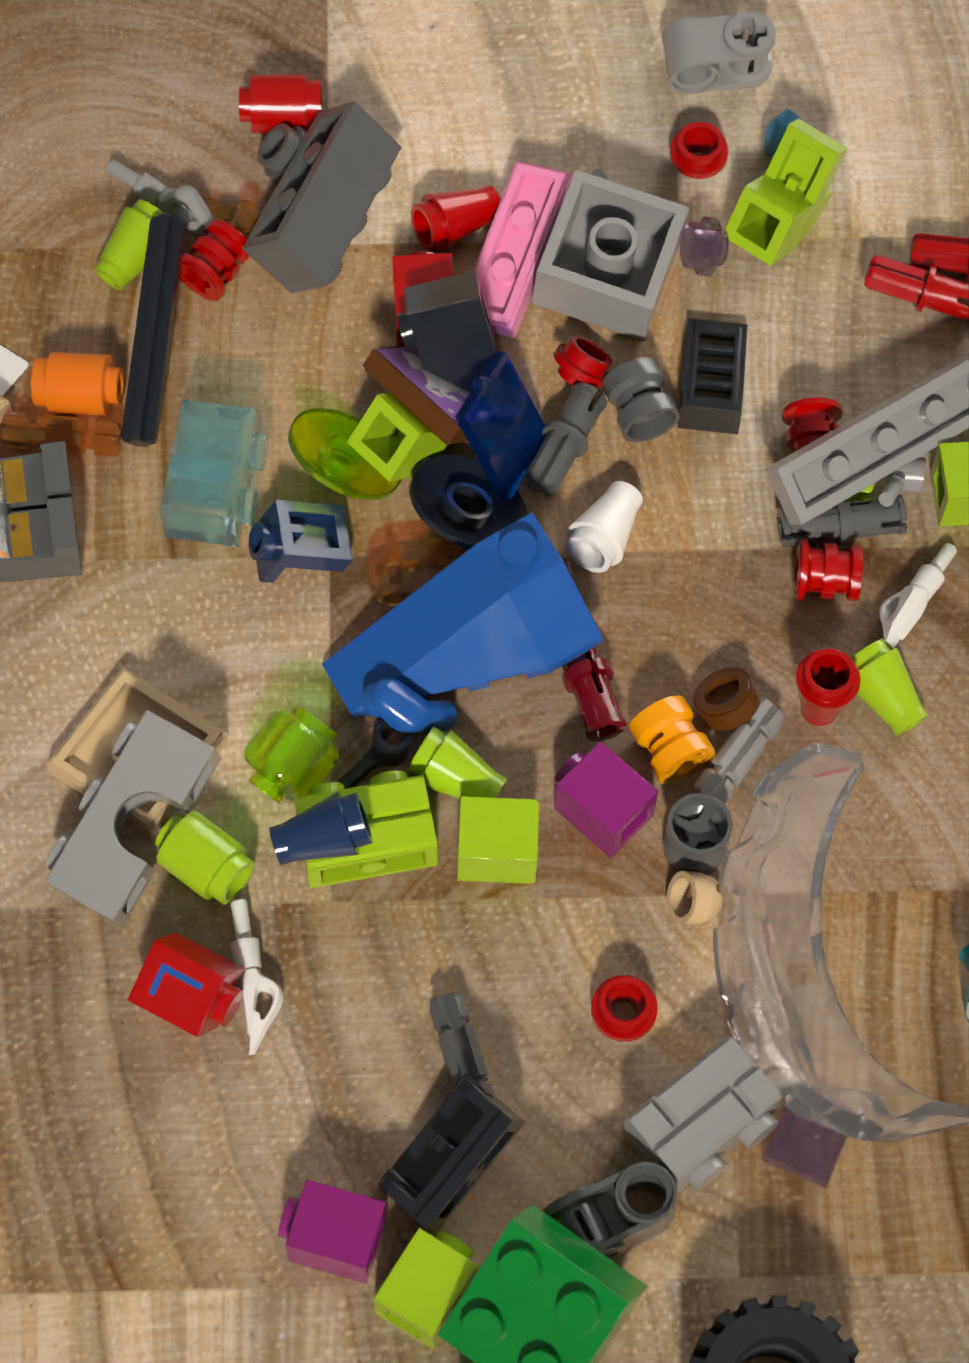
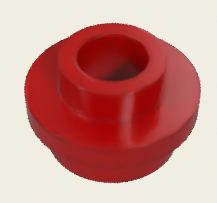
(699, 138)
(582, 361)
(630, 990)

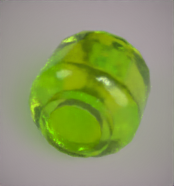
(290, 753)

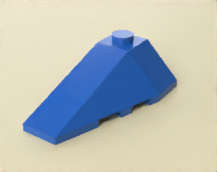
(480, 620)

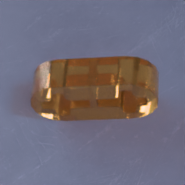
(417, 562)

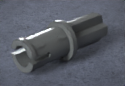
(565, 439)

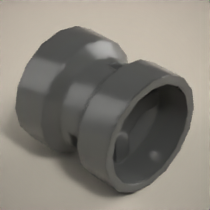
(640, 397)
(700, 820)

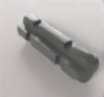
(458, 1039)

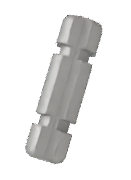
(740, 752)

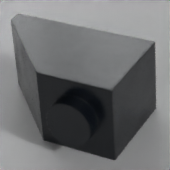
(449, 328)

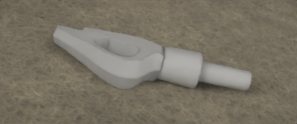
(179, 202)

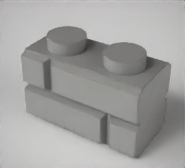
(705, 1115)

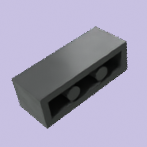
(323, 198)

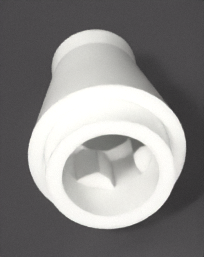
(603, 530)

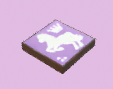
(419, 391)

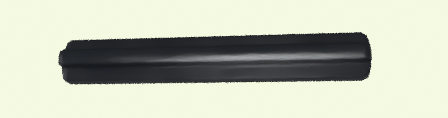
(153, 330)

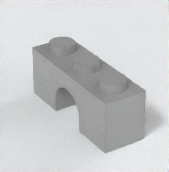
(152, 765)

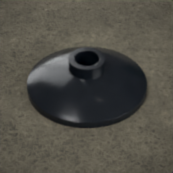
(459, 500)

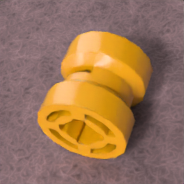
(671, 739)

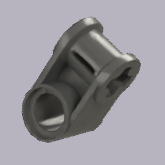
(606, 1214)

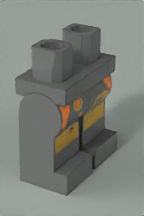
(37, 516)

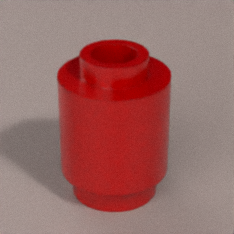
(279, 100)

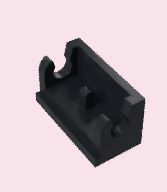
(451, 1153)

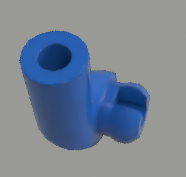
(406, 709)

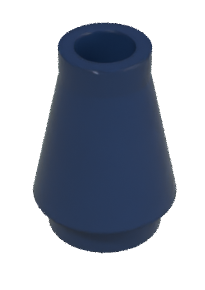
(323, 831)

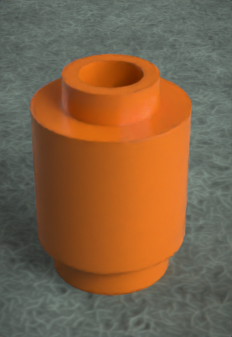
(77, 383)

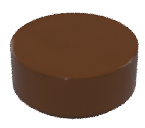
(727, 699)

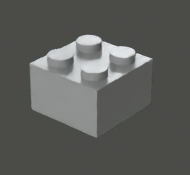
(609, 255)

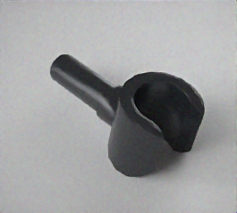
(380, 754)

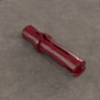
(589, 681)

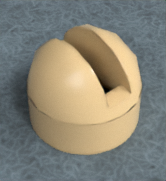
(693, 898)

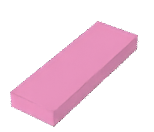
(517, 243)

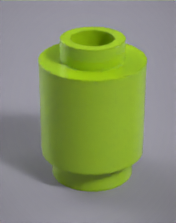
(204, 857)

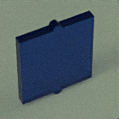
(501, 425)

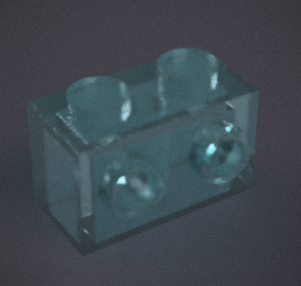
(212, 473)

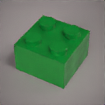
(541, 1298)

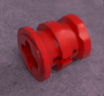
(213, 260)
(810, 420)
(827, 571)

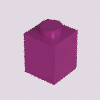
(604, 798)
(333, 1230)

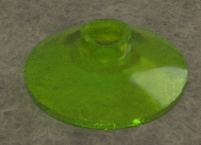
(321, 447)

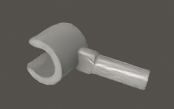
(905, 479)

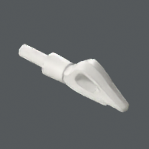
(906, 607)
(247, 954)

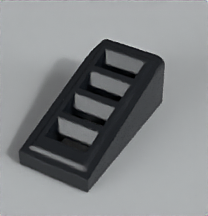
(709, 412)

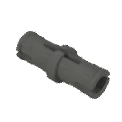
(846, 522)

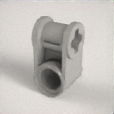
(712, 52)

